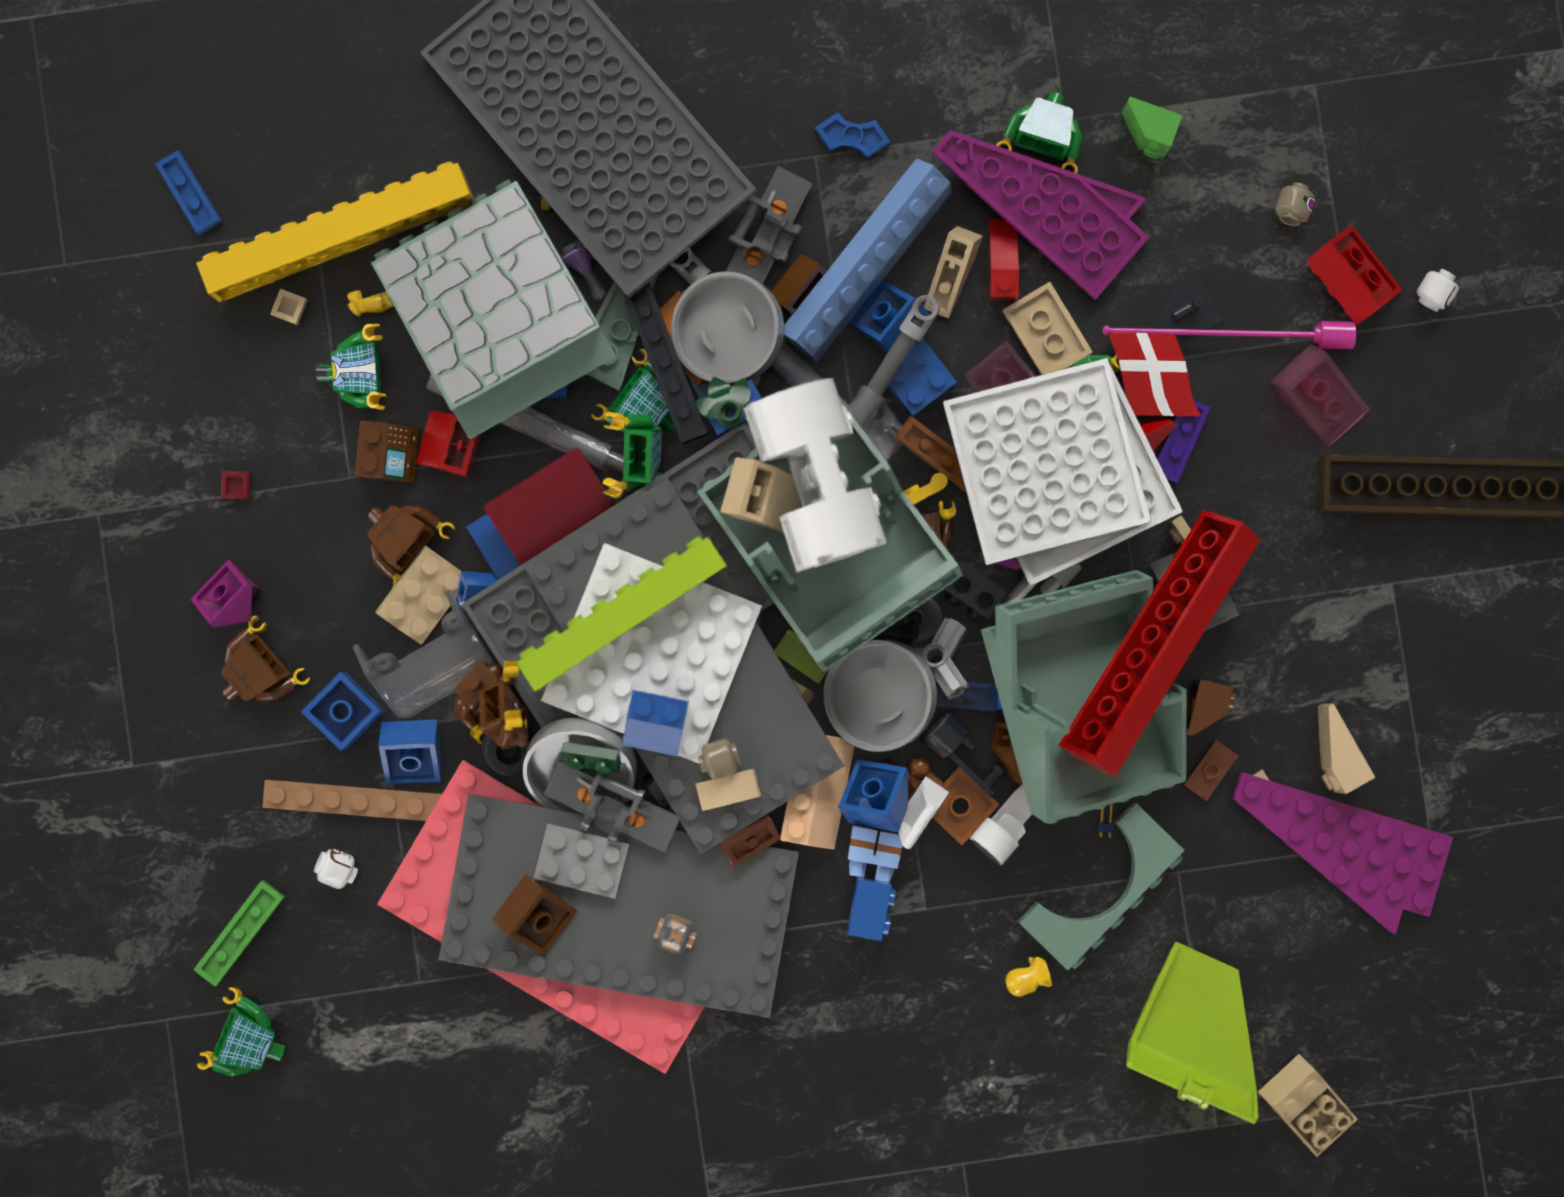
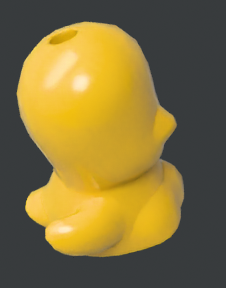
(1026, 980)

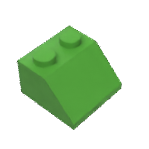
(1151, 126)

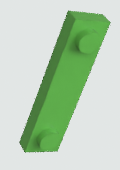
(239, 933)

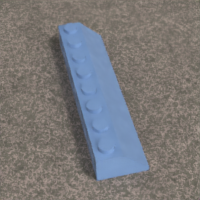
(867, 259)

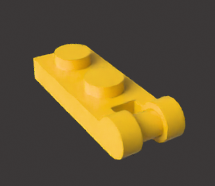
(937, 484)

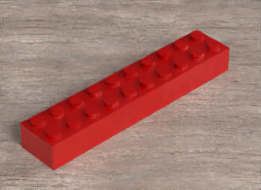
(1159, 642)

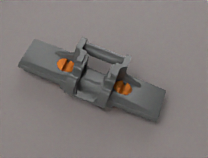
(777, 230)
(583, 793)

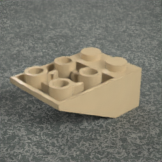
(760, 494)
(1308, 1105)

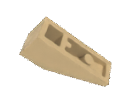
(953, 269)

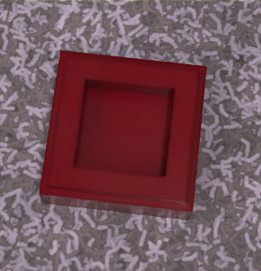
(236, 485)

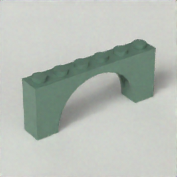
(1151, 855)

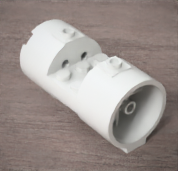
(801, 428)

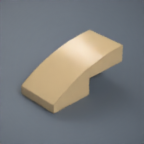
(728, 789)

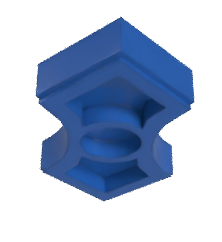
(840, 133)

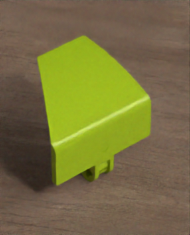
(1197, 1034)

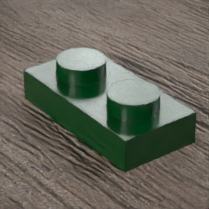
(591, 757)

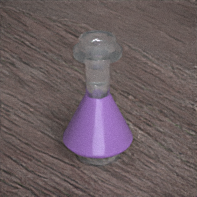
(579, 259)

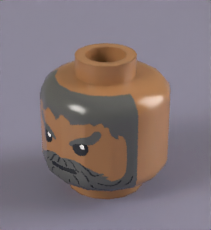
(674, 934)

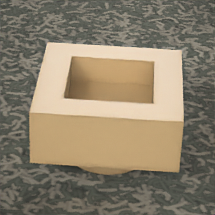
(289, 307)
(1179, 529)

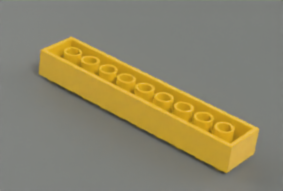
(335, 232)

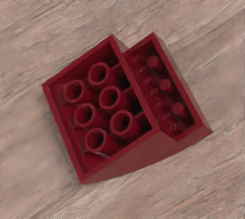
(548, 506)

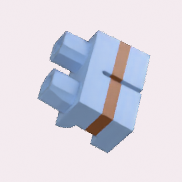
(862, 849)

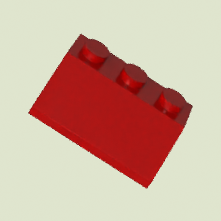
(1354, 275)

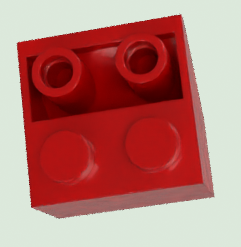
(447, 445)

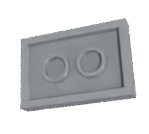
(581, 861)

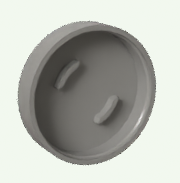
(727, 327)
(880, 695)
(545, 752)

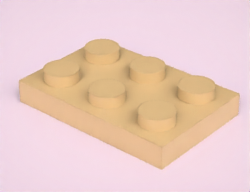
(1047, 330)
(419, 595)

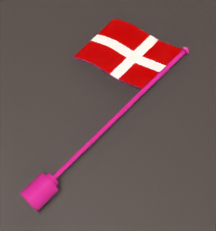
(1157, 373)

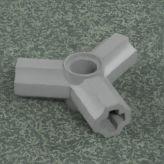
(945, 644)

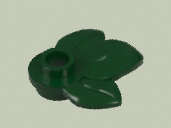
(724, 399)

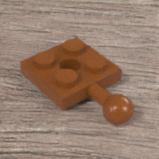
(959, 786)

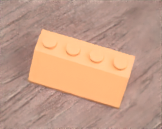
(814, 814)

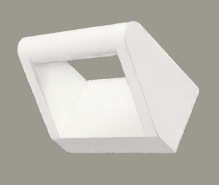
(920, 811)

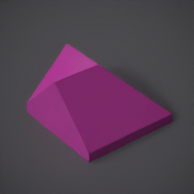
(226, 597)

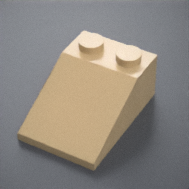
(1339, 755)

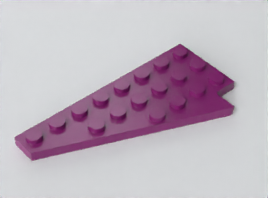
(1064, 215)
(1365, 855)

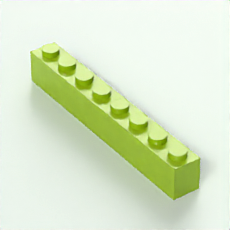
(620, 614)

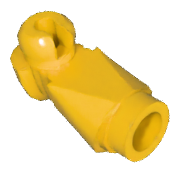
(374, 304)

